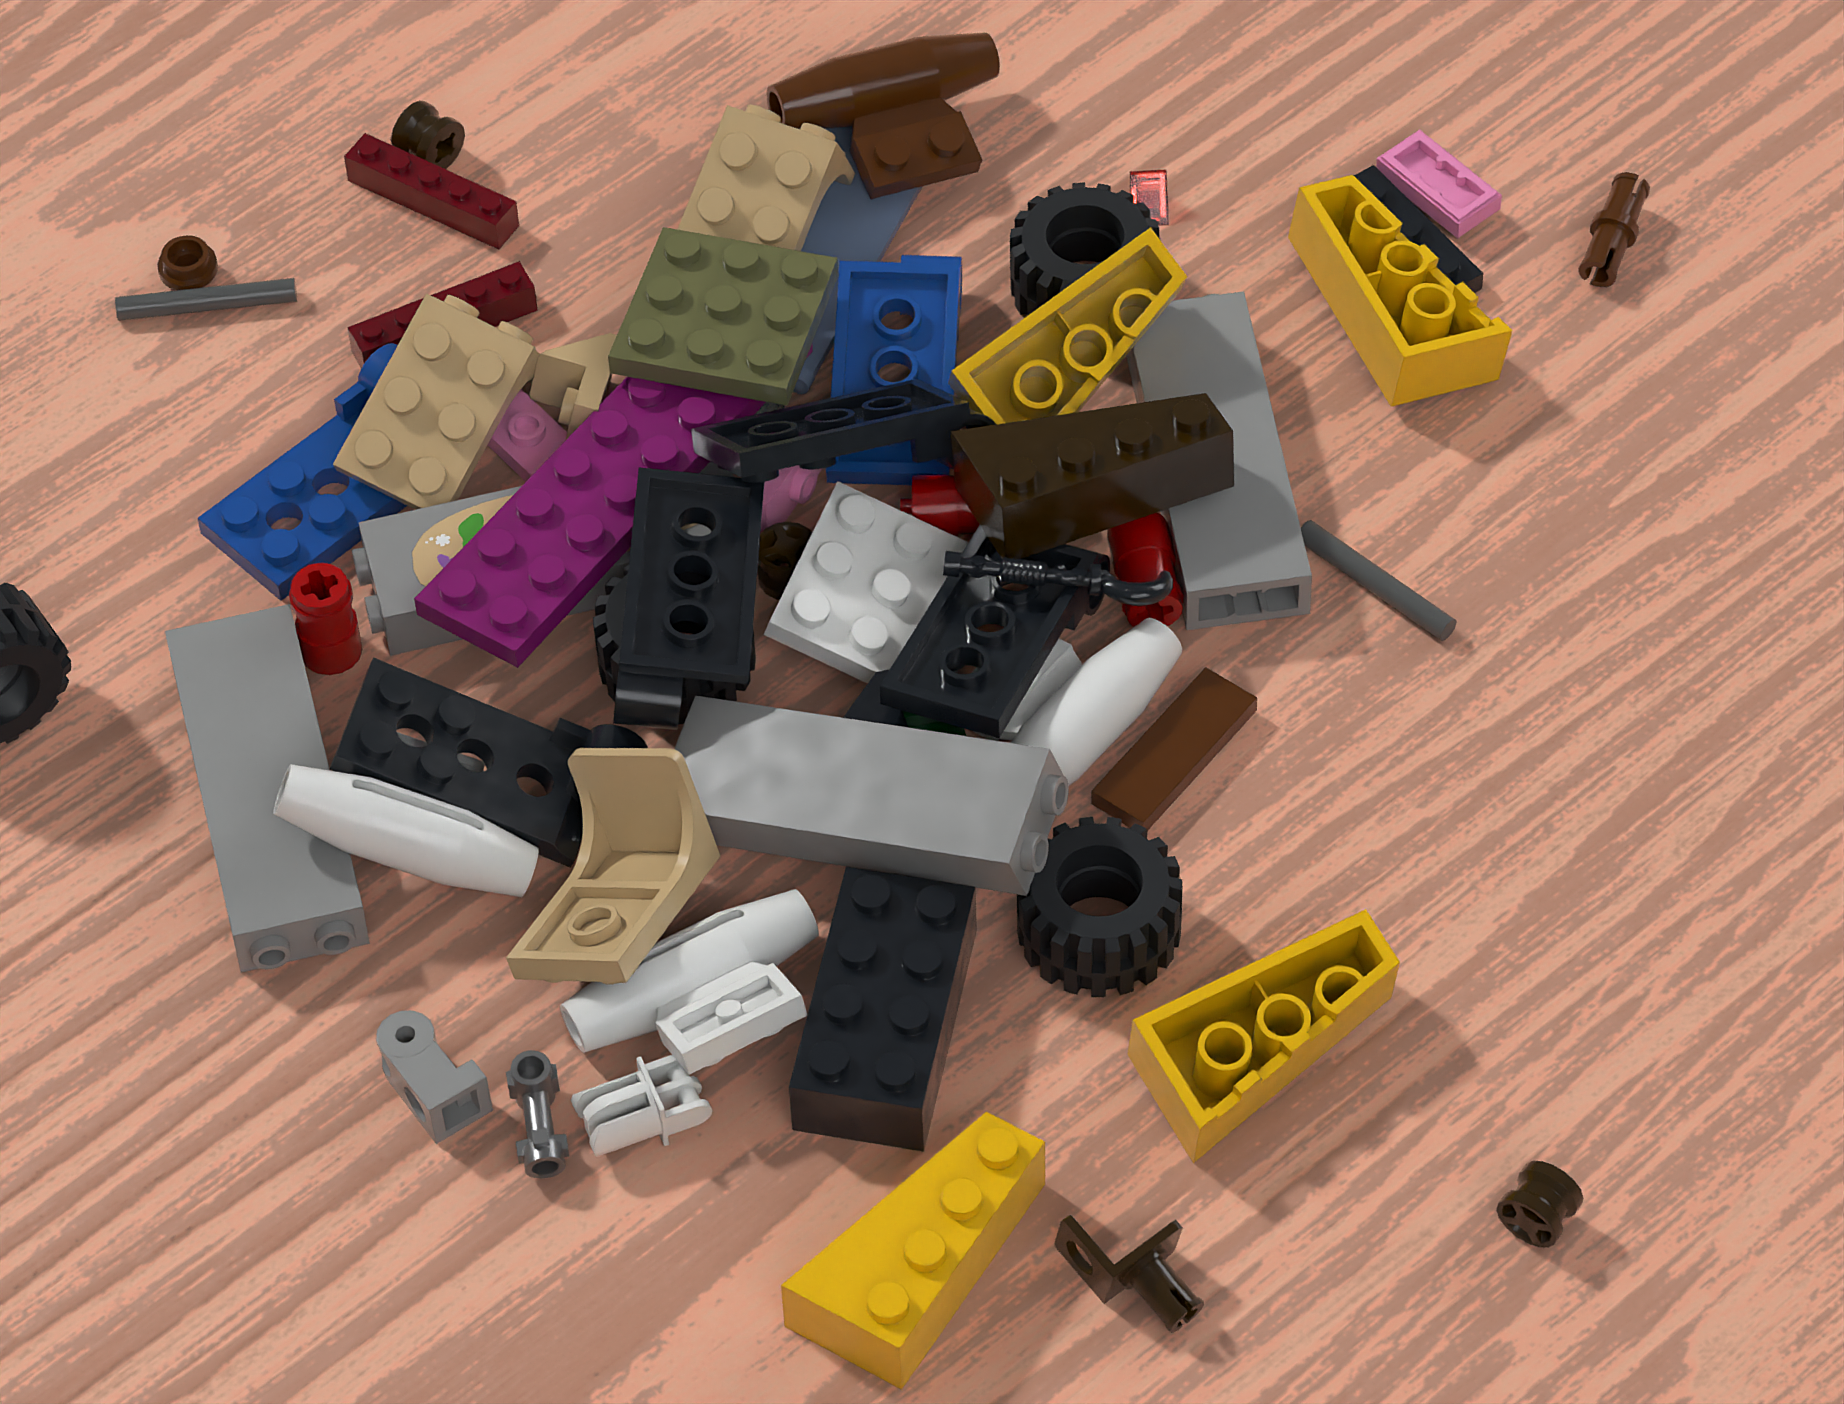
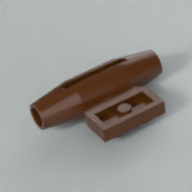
(896, 107)

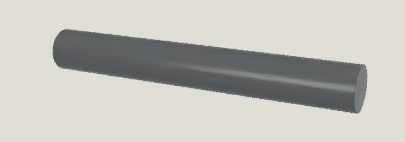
(206, 299)
(1378, 581)

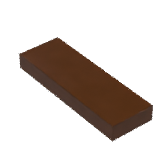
(1174, 750)

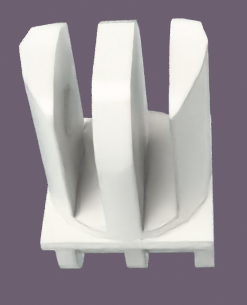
(636, 1109)

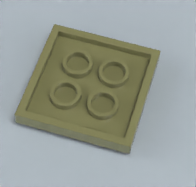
(724, 316)

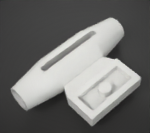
(1088, 705)
(407, 828)
(704, 986)

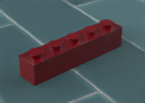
(432, 191)
(496, 295)

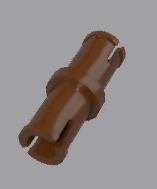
(1614, 229)

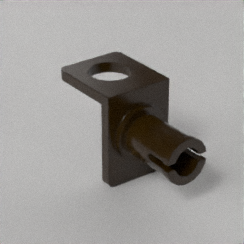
(1140, 1269)

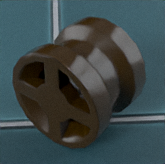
(427, 135)
(778, 545)
(1540, 1204)

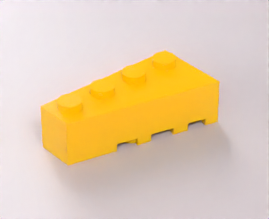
(1391, 299)
(1074, 340)
(1258, 1028)
(917, 1254)

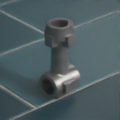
(534, 1086)

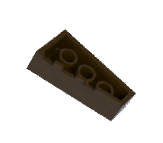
(1090, 470)

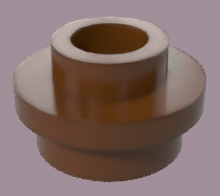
(187, 263)

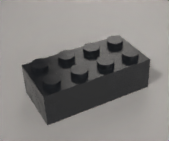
(883, 1009)

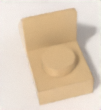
(574, 378)

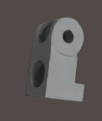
(427, 1080)

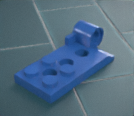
(867, 291)
(289, 489)

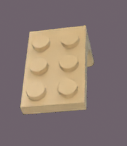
(764, 179)
(437, 404)
(635, 868)

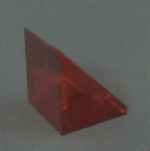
(1152, 190)

